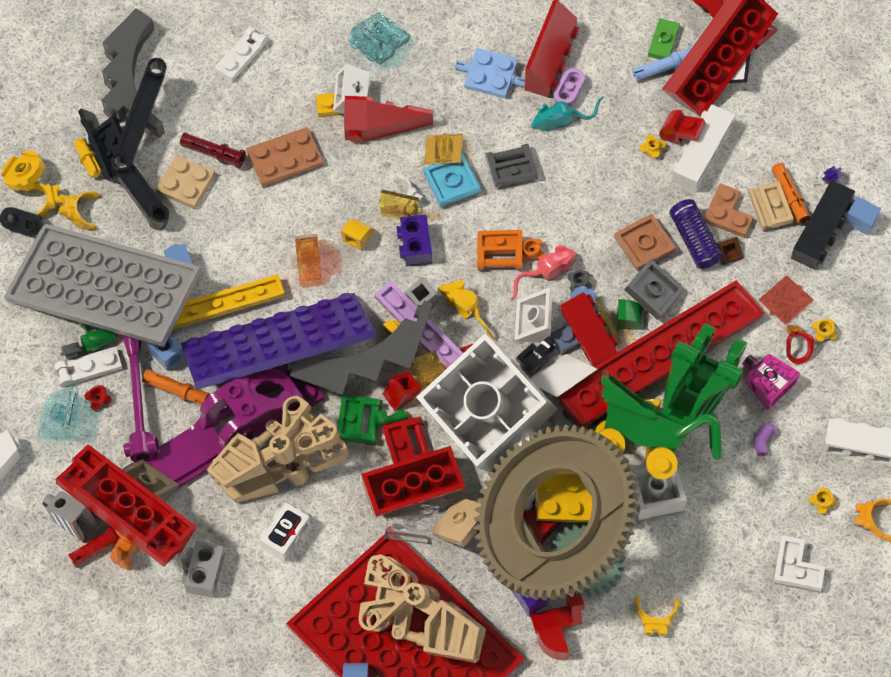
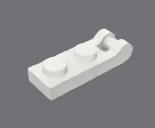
(241, 54)
(88, 366)

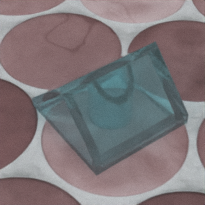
(60, 415)

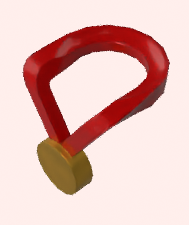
(794, 330)

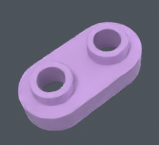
(567, 88)

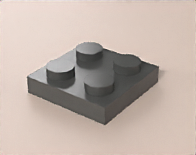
(654, 289)

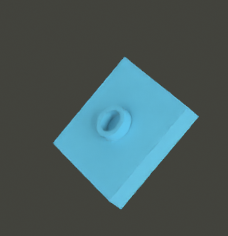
(451, 181)

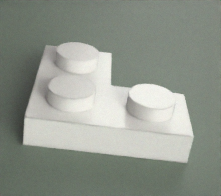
(791, 569)

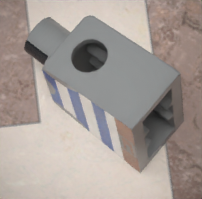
(70, 515)

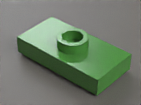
(663, 39)

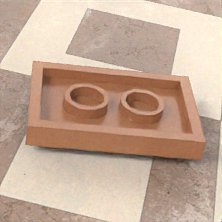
(284, 157)

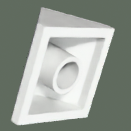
(534, 317)

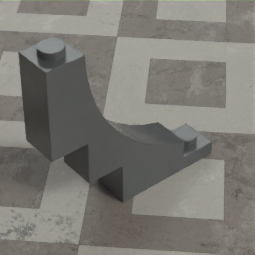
(396, 349)

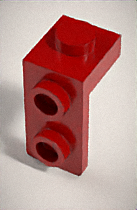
(565, 616)

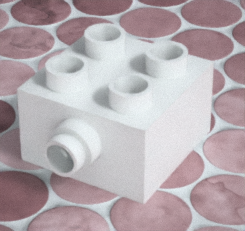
(486, 403)

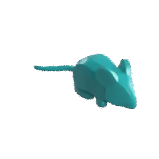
(558, 115)

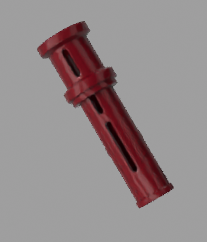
(223, 153)

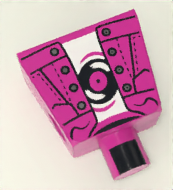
(769, 378)

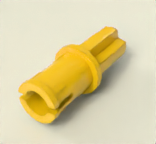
(87, 157)

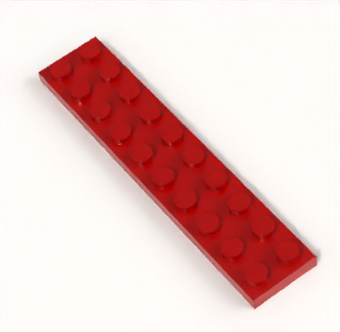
(650, 356)

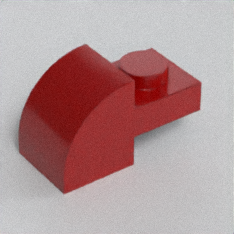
(681, 127)

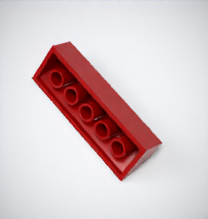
(719, 53)

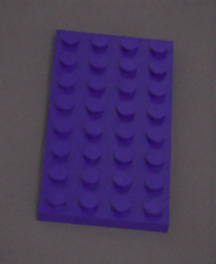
(276, 340)

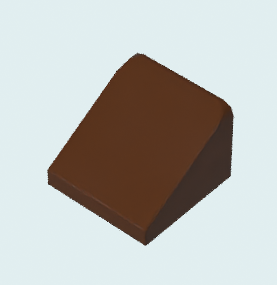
(730, 249)

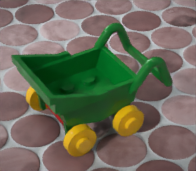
(648, 427)

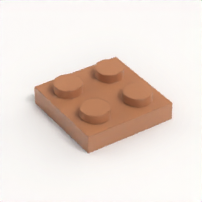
(644, 242)

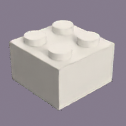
(658, 495)

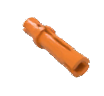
(794, 200)
(167, 384)

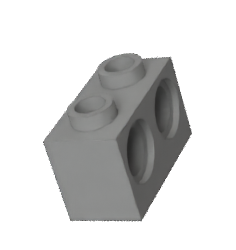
(209, 569)

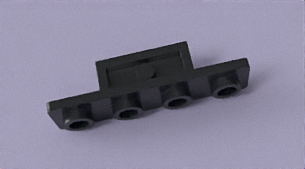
(103, 139)

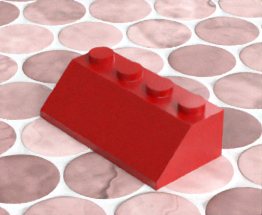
(550, 50)
(412, 481)

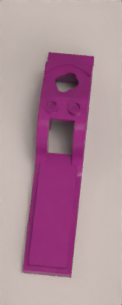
(197, 447)

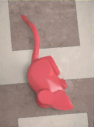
(550, 265)

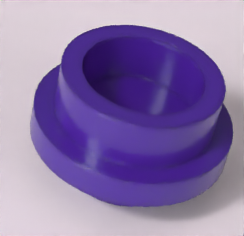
(832, 174)

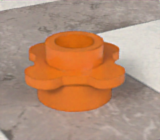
(528, 245)

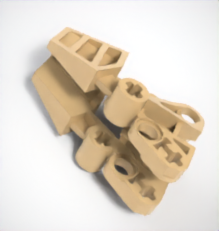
(244, 469)
(448, 628)

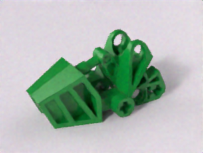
(698, 382)

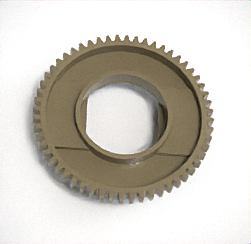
(507, 537)

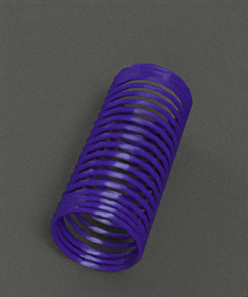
(687, 215)

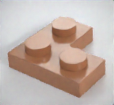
(724, 216)

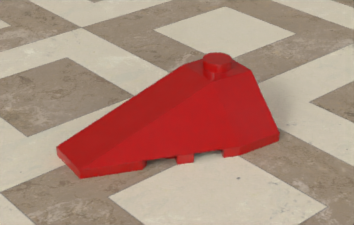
(372, 120)

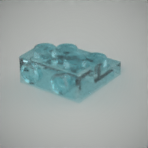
(378, 38)

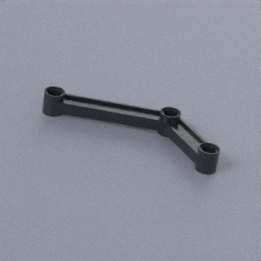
(129, 143)

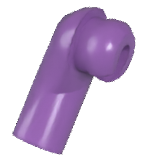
(764, 432)

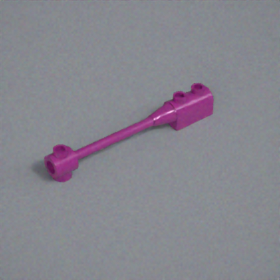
(141, 444)

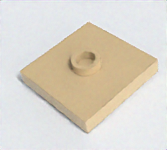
(458, 522)

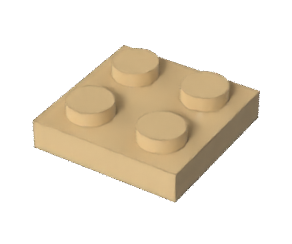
(185, 182)

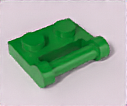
(352, 416)

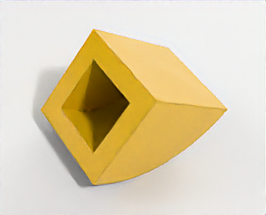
(356, 233)

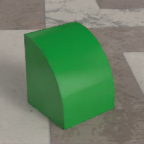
(630, 315)

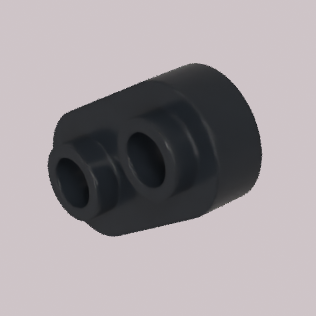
(20, 221)

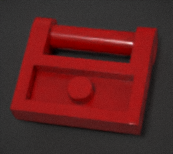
(399, 440)

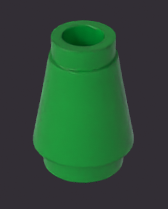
(96, 340)

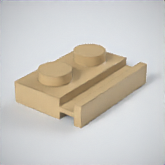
(770, 206)

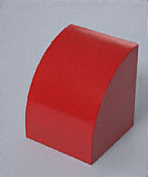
(401, 390)
(553, 643)

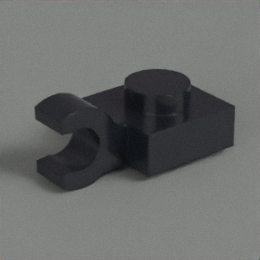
(535, 356)

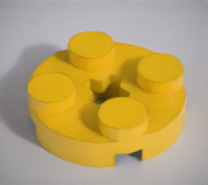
(31, 167)

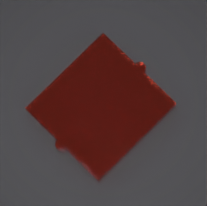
(785, 300)

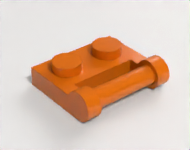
(500, 243)

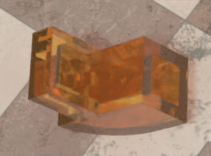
(308, 259)

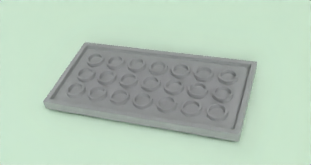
(103, 284)

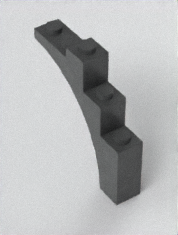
(119, 75)

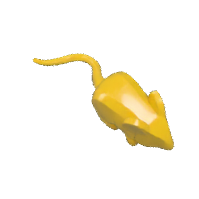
(464, 301)

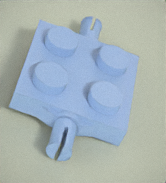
(491, 73)

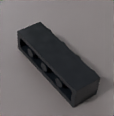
(823, 224)

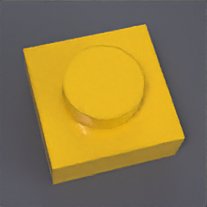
(325, 105)

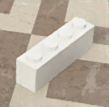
(700, 154)
(858, 441)

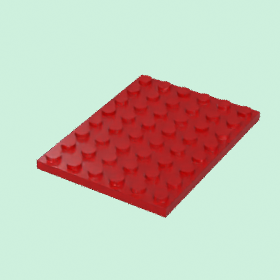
(334, 635)

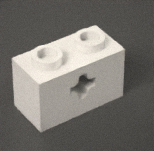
(349, 82)

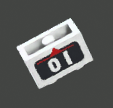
(284, 532)

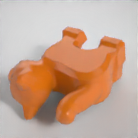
(123, 552)

